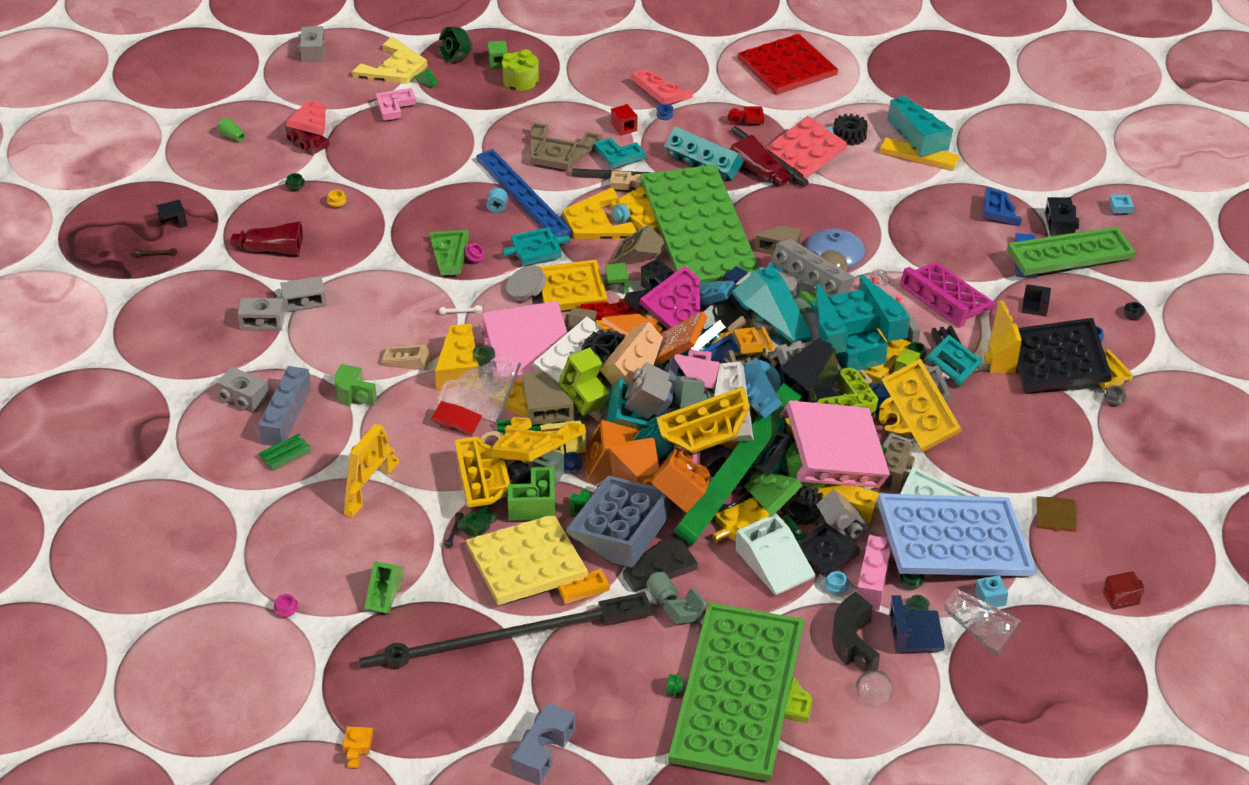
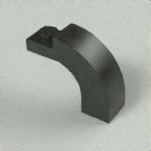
(849, 618)

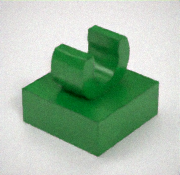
(578, 501)

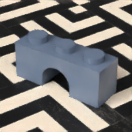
(550, 726)

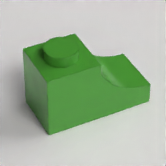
(383, 586)

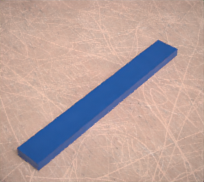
(522, 193)

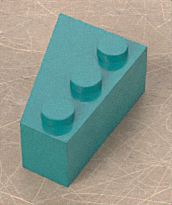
(619, 414)

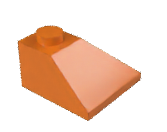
(625, 323)
(634, 460)

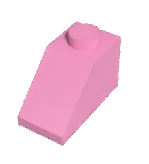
(700, 368)

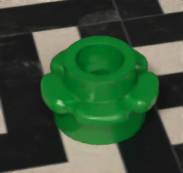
(674, 684)

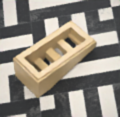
(413, 357)

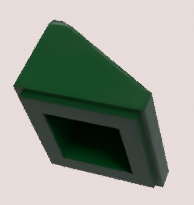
(797, 532)

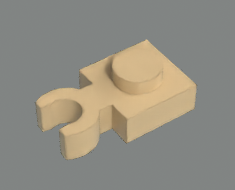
(624, 180)

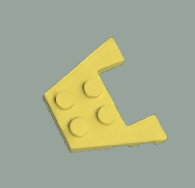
(398, 68)

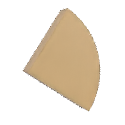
(739, 324)

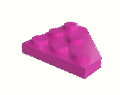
(674, 298)

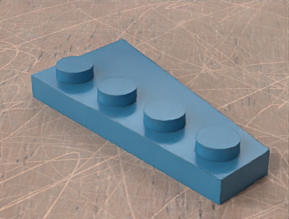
(759, 390)

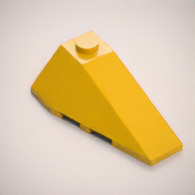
(1003, 343)
(860, 498)

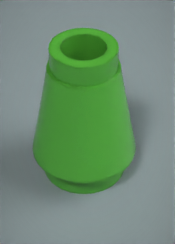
(229, 129)

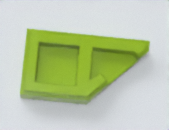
(798, 703)

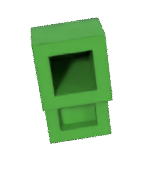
(352, 388)

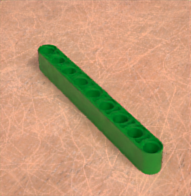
(733, 470)

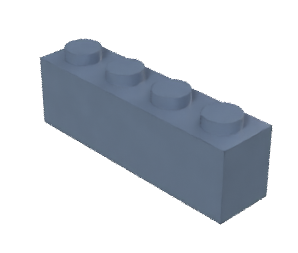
(285, 406)

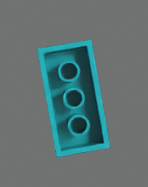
(863, 349)

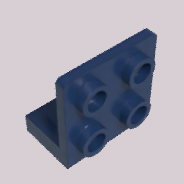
(914, 629)

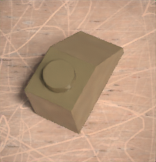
(767, 239)

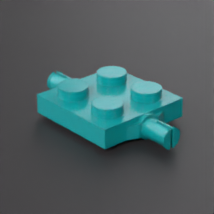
(536, 246)

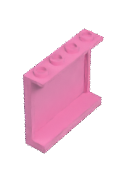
(523, 332)
(836, 444)

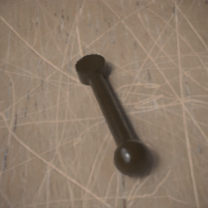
(172, 252)

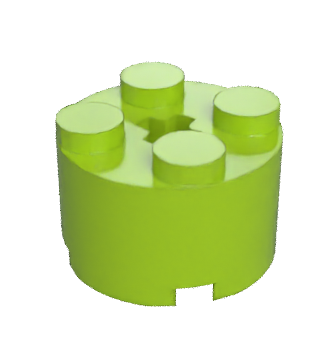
(520, 70)

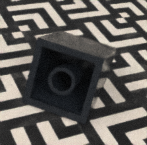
(812, 371)

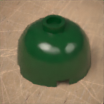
(455, 44)

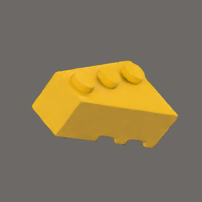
(456, 355)

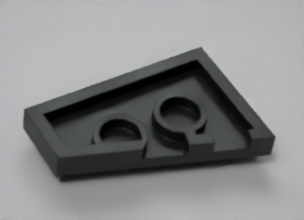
(668, 557)

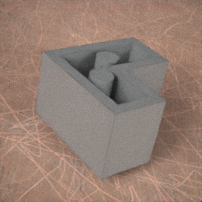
(648, 390)

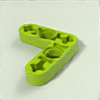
(853, 396)

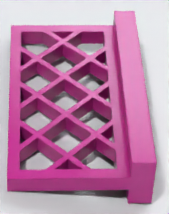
(943, 300)

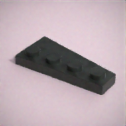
(724, 310)

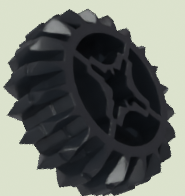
(603, 345)

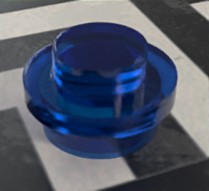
(572, 462)

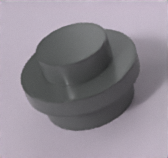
(1115, 395)

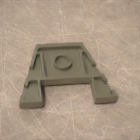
(558, 152)

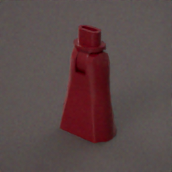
(760, 160)
(280, 239)

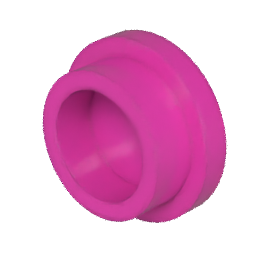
(474, 252)
(285, 605)

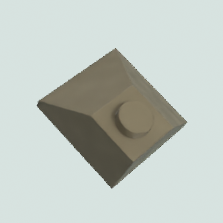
(638, 247)

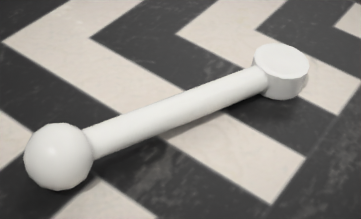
(477, 309)

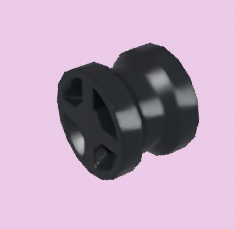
(519, 472)

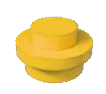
(336, 198)

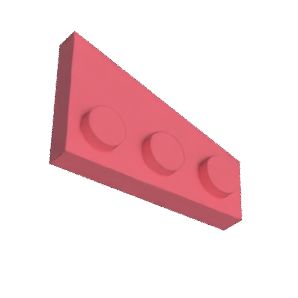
(659, 89)
(309, 118)

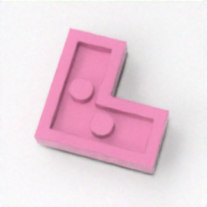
(391, 101)

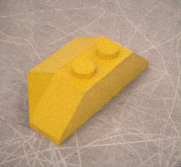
(706, 421)
(481, 475)

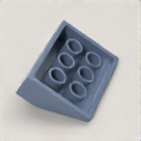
(621, 519)

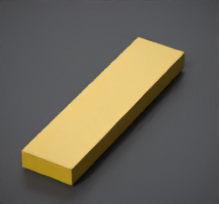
(903, 150)

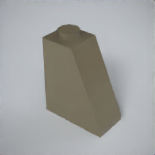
(545, 399)

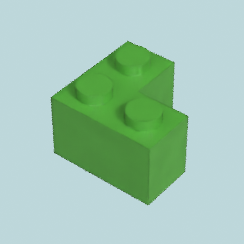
(533, 499)

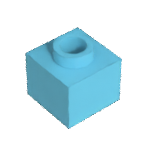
(992, 591)

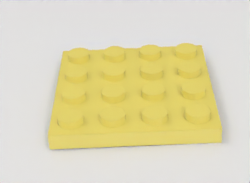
(526, 559)

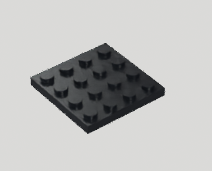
(1061, 356)

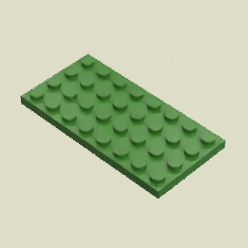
(698, 221)
(737, 692)

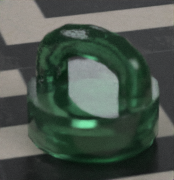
(484, 354)

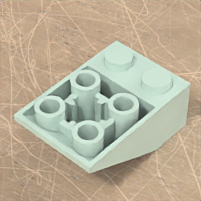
(773, 554)

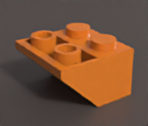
(682, 479)

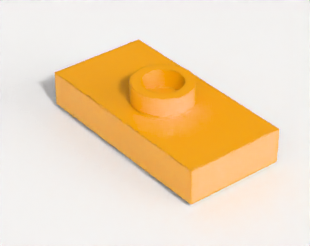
(592, 585)

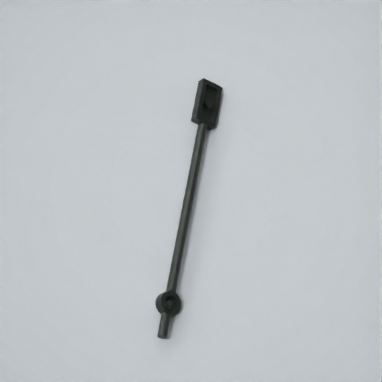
(610, 610)

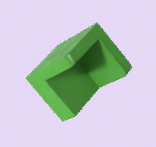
(617, 274)

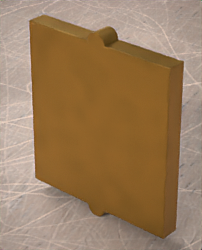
(1056, 513)

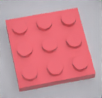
(807, 146)

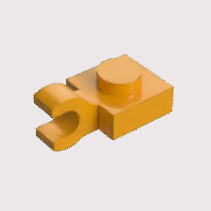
(357, 742)

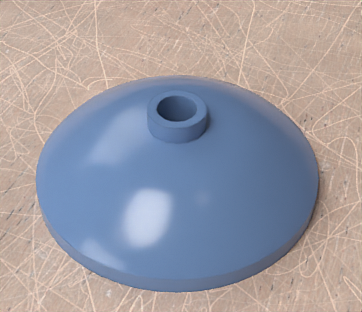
(837, 240)

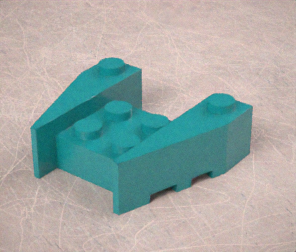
(859, 312)

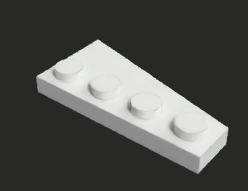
(729, 378)

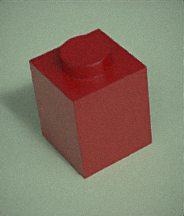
(624, 119)

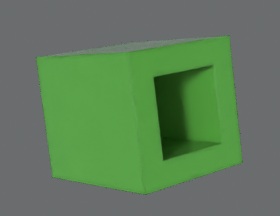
(495, 53)

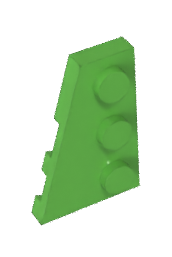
(449, 250)
(772, 491)

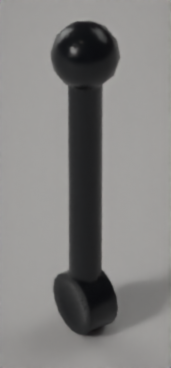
(725, 506)
(449, 543)

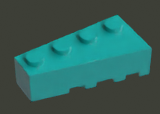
(919, 126)

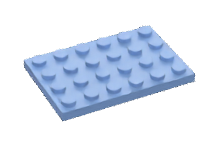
(955, 535)

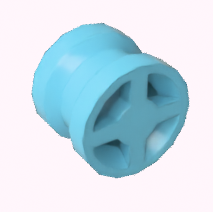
(497, 200)

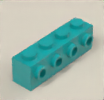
(702, 153)

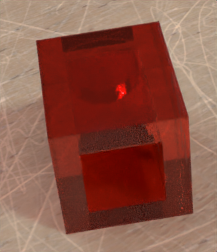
(1123, 590)

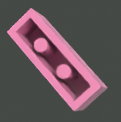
(874, 570)

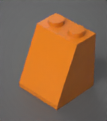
(597, 457)

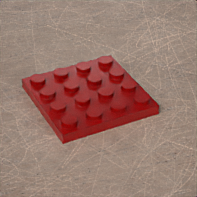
(787, 64)

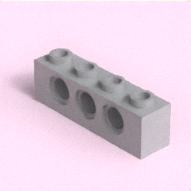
(812, 268)

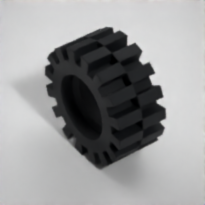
(851, 128)
(802, 512)

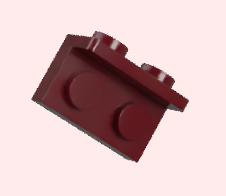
(307, 141)

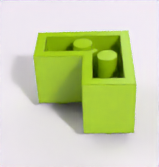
(581, 381)

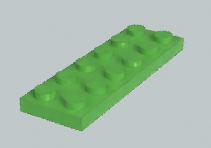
(1070, 250)

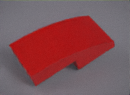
(456, 416)

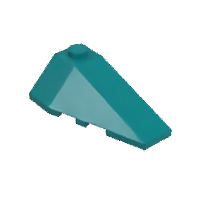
(772, 301)

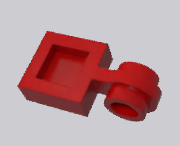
(750, 114)

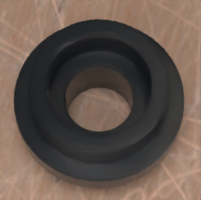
(1134, 311)

